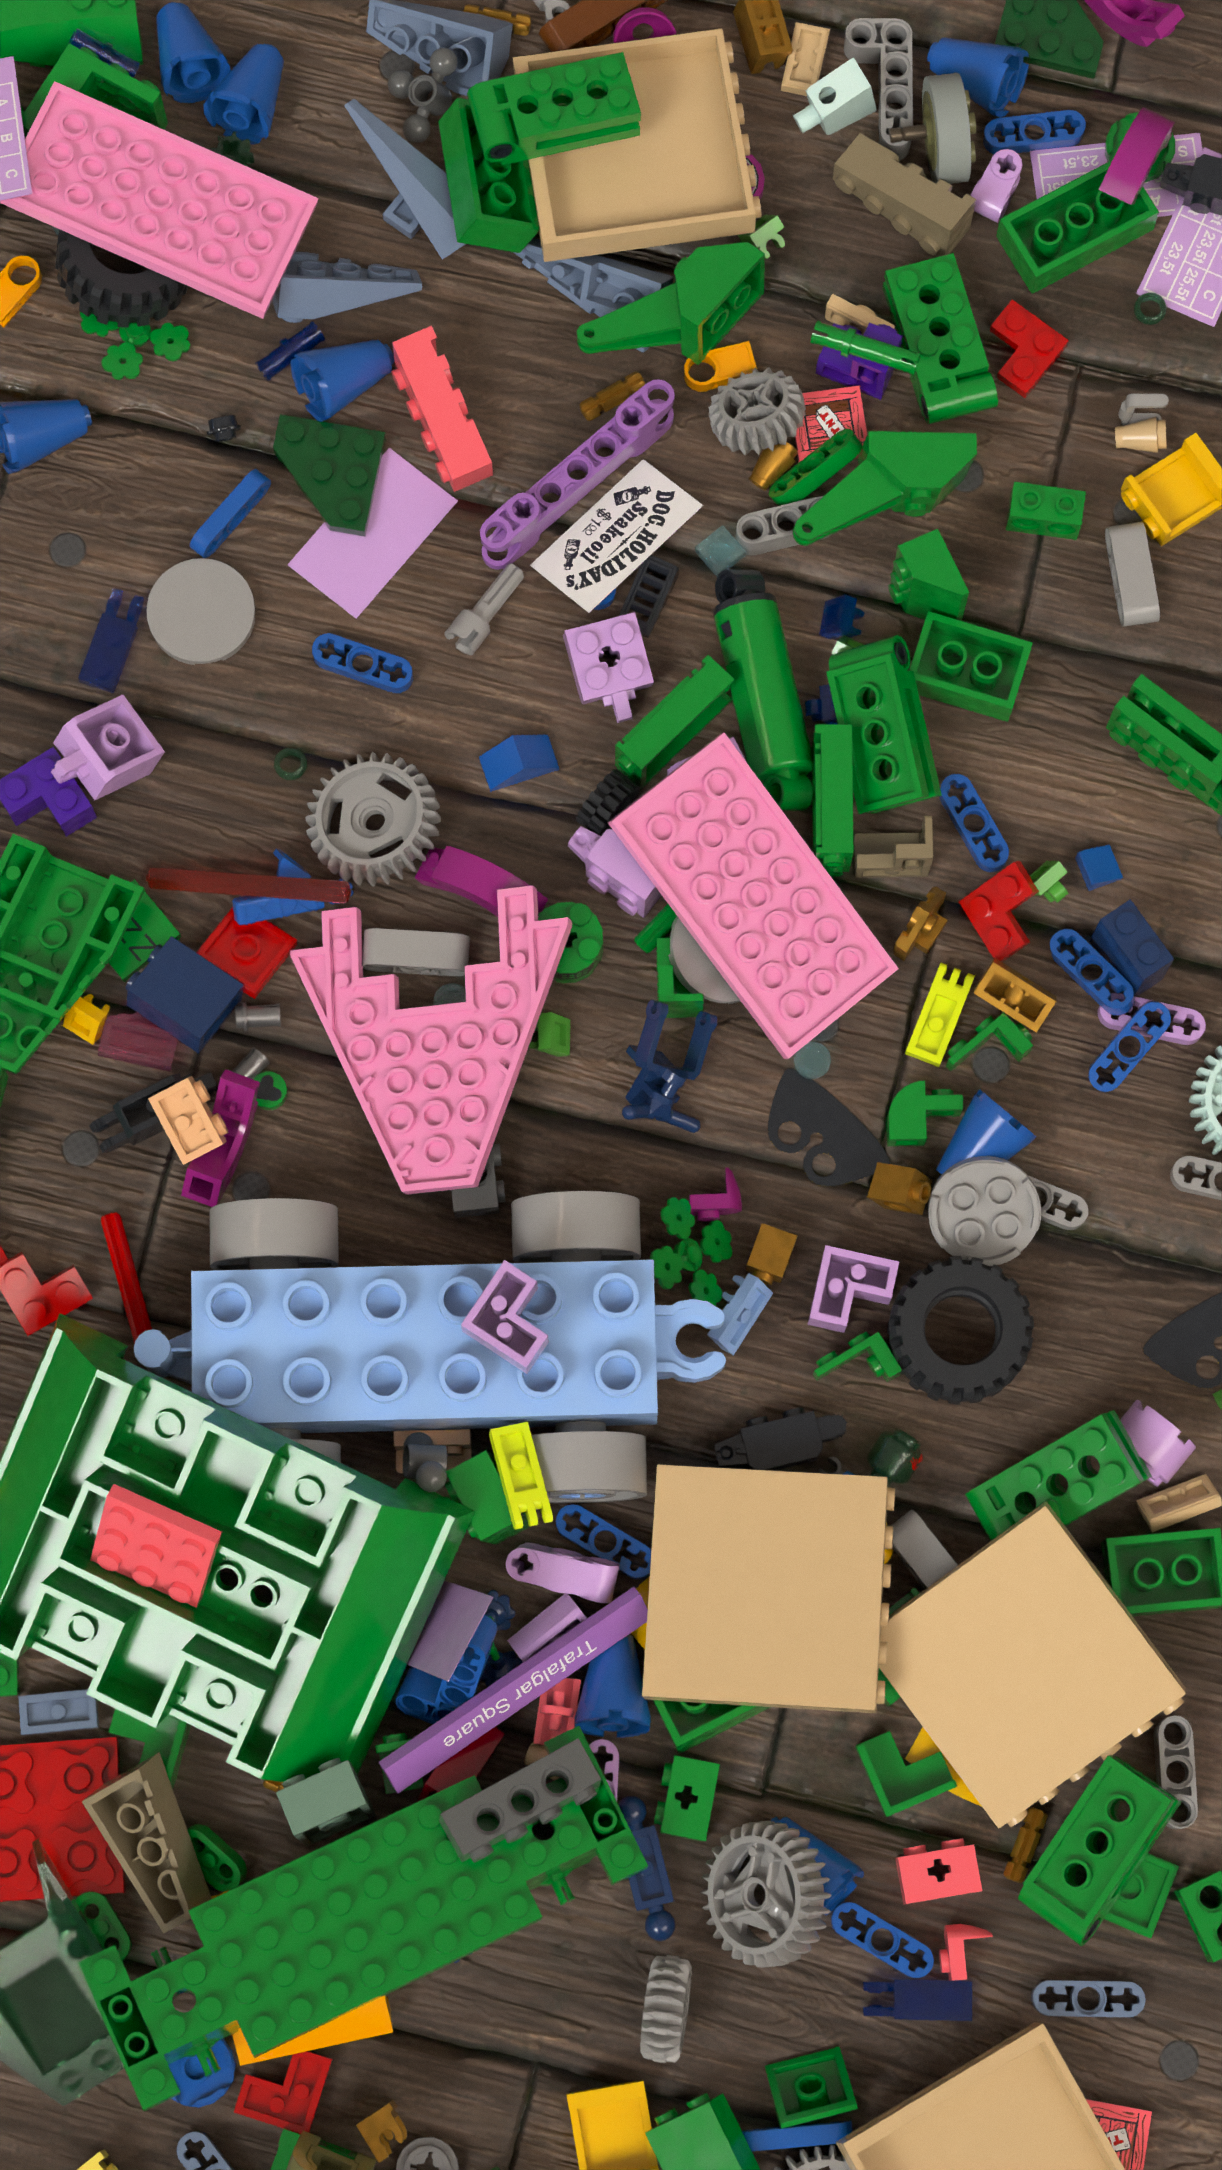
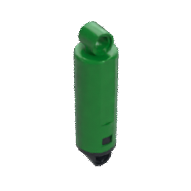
(763, 687)

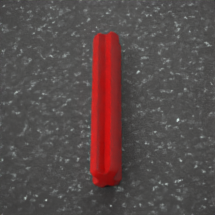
(126, 1274)

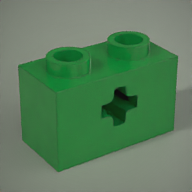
(702, 1780)

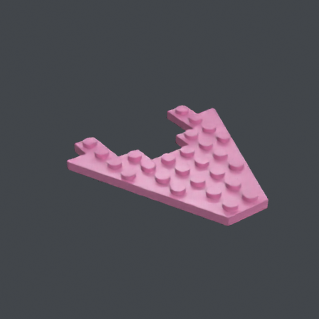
(442, 1072)

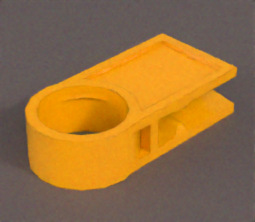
(13, 295)
(726, 363)

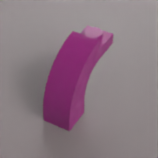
(1138, 19)
(1137, 155)
(469, 877)
(212, 1172)

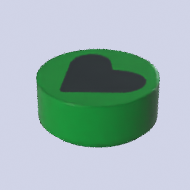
(271, 1091)

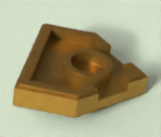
(923, 926)

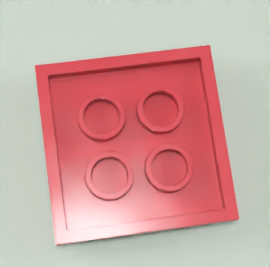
(155, 1545)

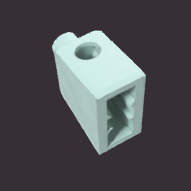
(837, 100)

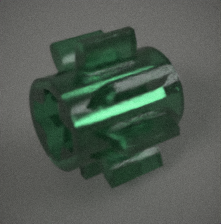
(234, 149)

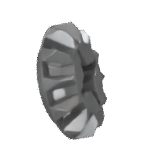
(419, 2149)

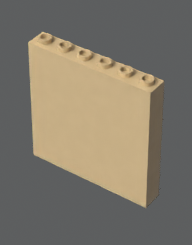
(673, 181)
(768, 1588)
(1026, 1666)
(993, 2113)

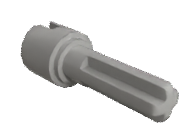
(473, 625)

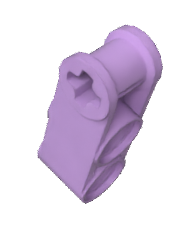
(564, 1571)

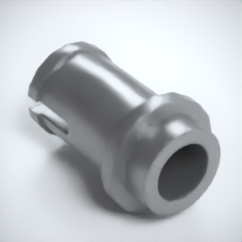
(257, 1016)
(251, 1064)

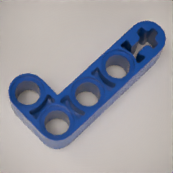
(434, 1698)

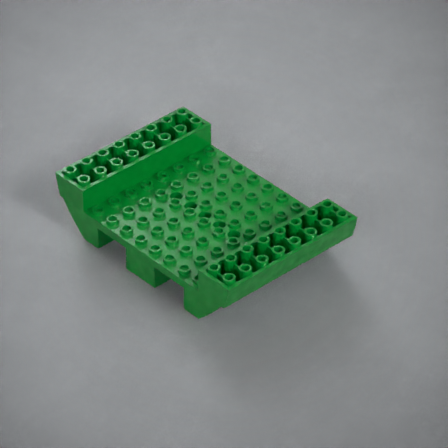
(338, 1550)

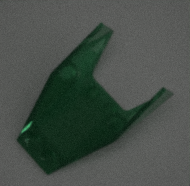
(46, 2008)

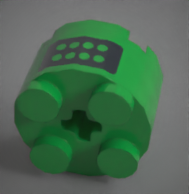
(586, 937)

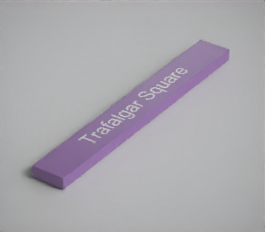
(515, 1690)

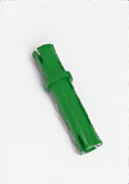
(864, 347)

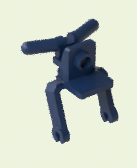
(659, 1079)

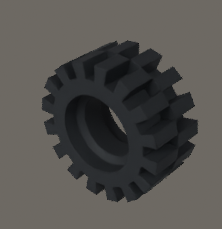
(607, 801)

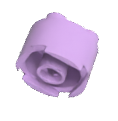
(1156, 1442)

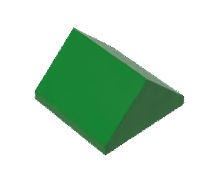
(810, 2087)

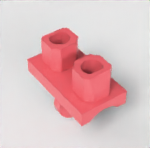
(557, 1710)

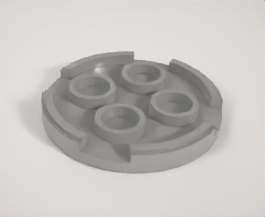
(201, 611)
(695, 968)
(984, 1210)

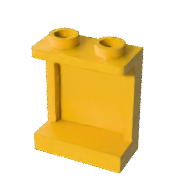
(1176, 491)
(611, 2127)

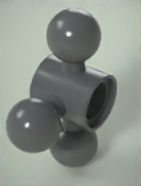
(403, 85)
(425, 1462)

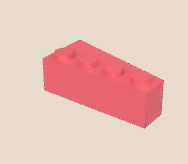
(440, 410)

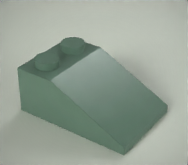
(324, 1802)

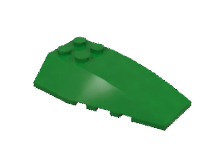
(42, 28)
(54, 941)

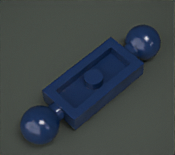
(650, 1886)

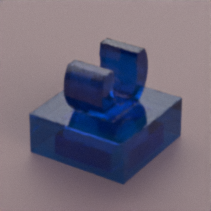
(839, 617)
(822, 708)

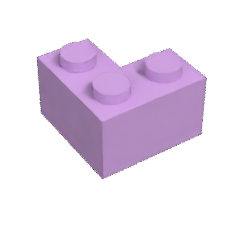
(845, 1276)
(497, 1319)

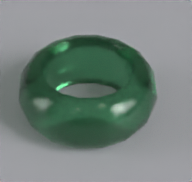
(1153, 297)
(290, 751)

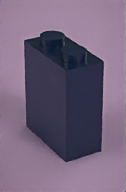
(1132, 947)
(183, 994)

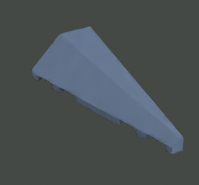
(414, 175)
(595, 281)

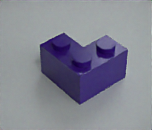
(855, 371)
(35, 789)

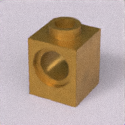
(900, 1188)
(771, 1254)

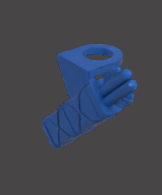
(256, 909)

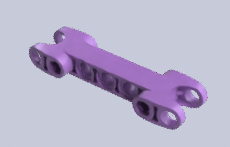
(528, 515)

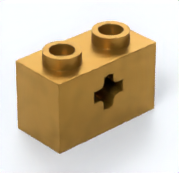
(1015, 995)

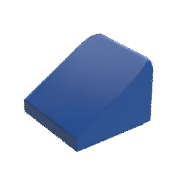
(1098, 866)

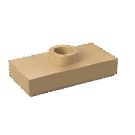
(807, 58)
(845, 313)
(1179, 1503)

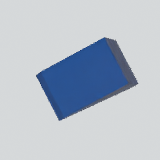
(518, 760)

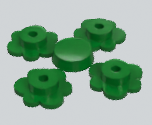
(133, 338)
(688, 1254)

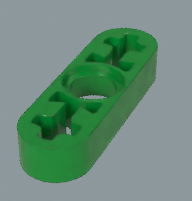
(816, 468)

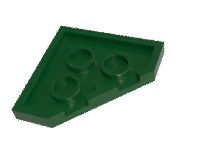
(1053, 34)
(333, 468)

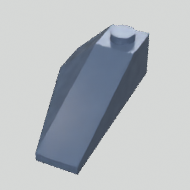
(420, 29)
(323, 288)

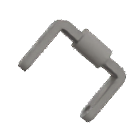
(1134, 401)

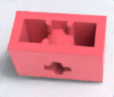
(961, 1878)

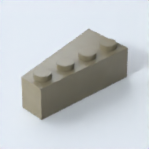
(904, 195)
(151, 1840)

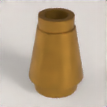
(772, 465)

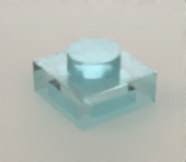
(720, 550)

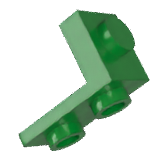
(1012, 1036)

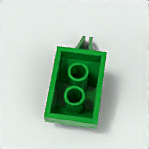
(696, 311)
(895, 472)

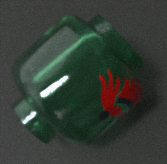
(895, 1456)

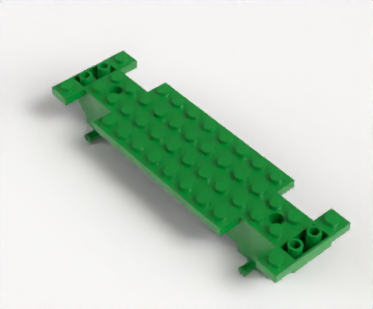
(347, 1928)

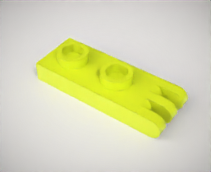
(939, 1016)
(520, 1474)

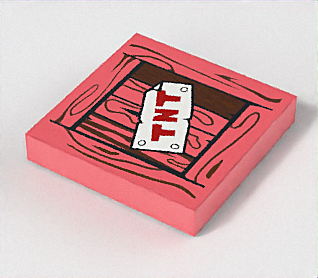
(826, 415)
(1126, 2131)

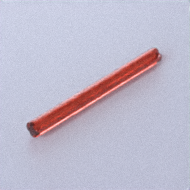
(249, 885)

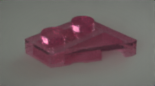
(137, 1042)

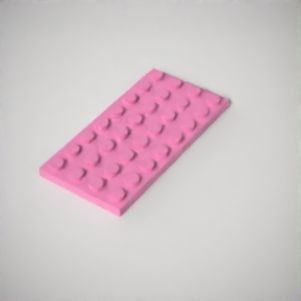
(161, 200)
(753, 895)

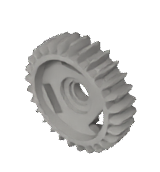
(361, 798)
(791, 1893)

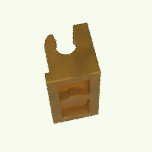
(762, 33)
(382, 2124)

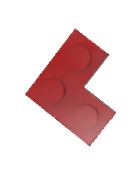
(1035, 347)
(991, 908)
(37, 1302)
(289, 2104)

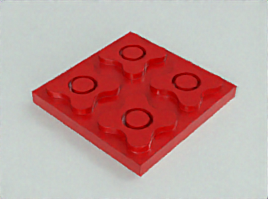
(43, 1801)

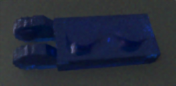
(111, 644)
(923, 2000)

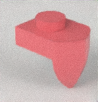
(953, 1957)

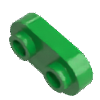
(215, 1856)
(107, 1923)

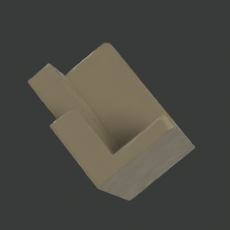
(894, 853)

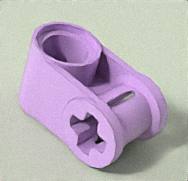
(996, 189)

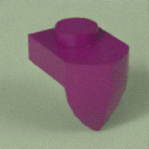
(710, 1206)

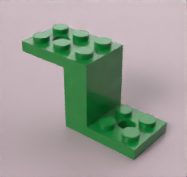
(104, 82)

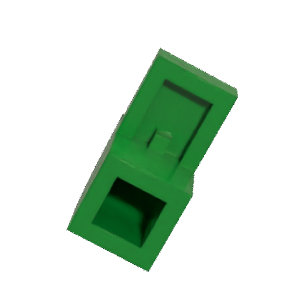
(909, 1111)

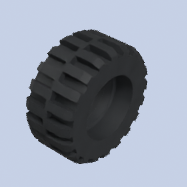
(110, 293)
(992, 1291)

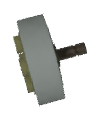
(944, 128)

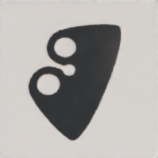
(819, 1112)
(1187, 1340)

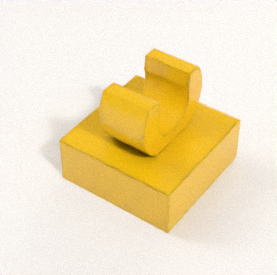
(86, 1019)

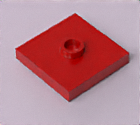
(248, 951)

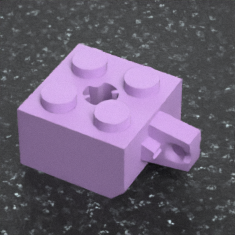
(598, 681)
(106, 748)
(614, 870)

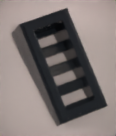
(658, 567)

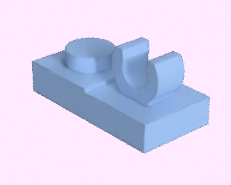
(740, 1312)

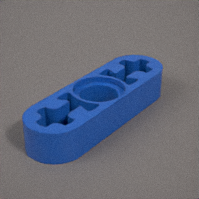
(1043, 120)
(230, 513)
(334, 663)
(995, 841)
(1081, 947)
(1119, 1074)
(585, 1519)
(912, 1945)
(797, 2135)

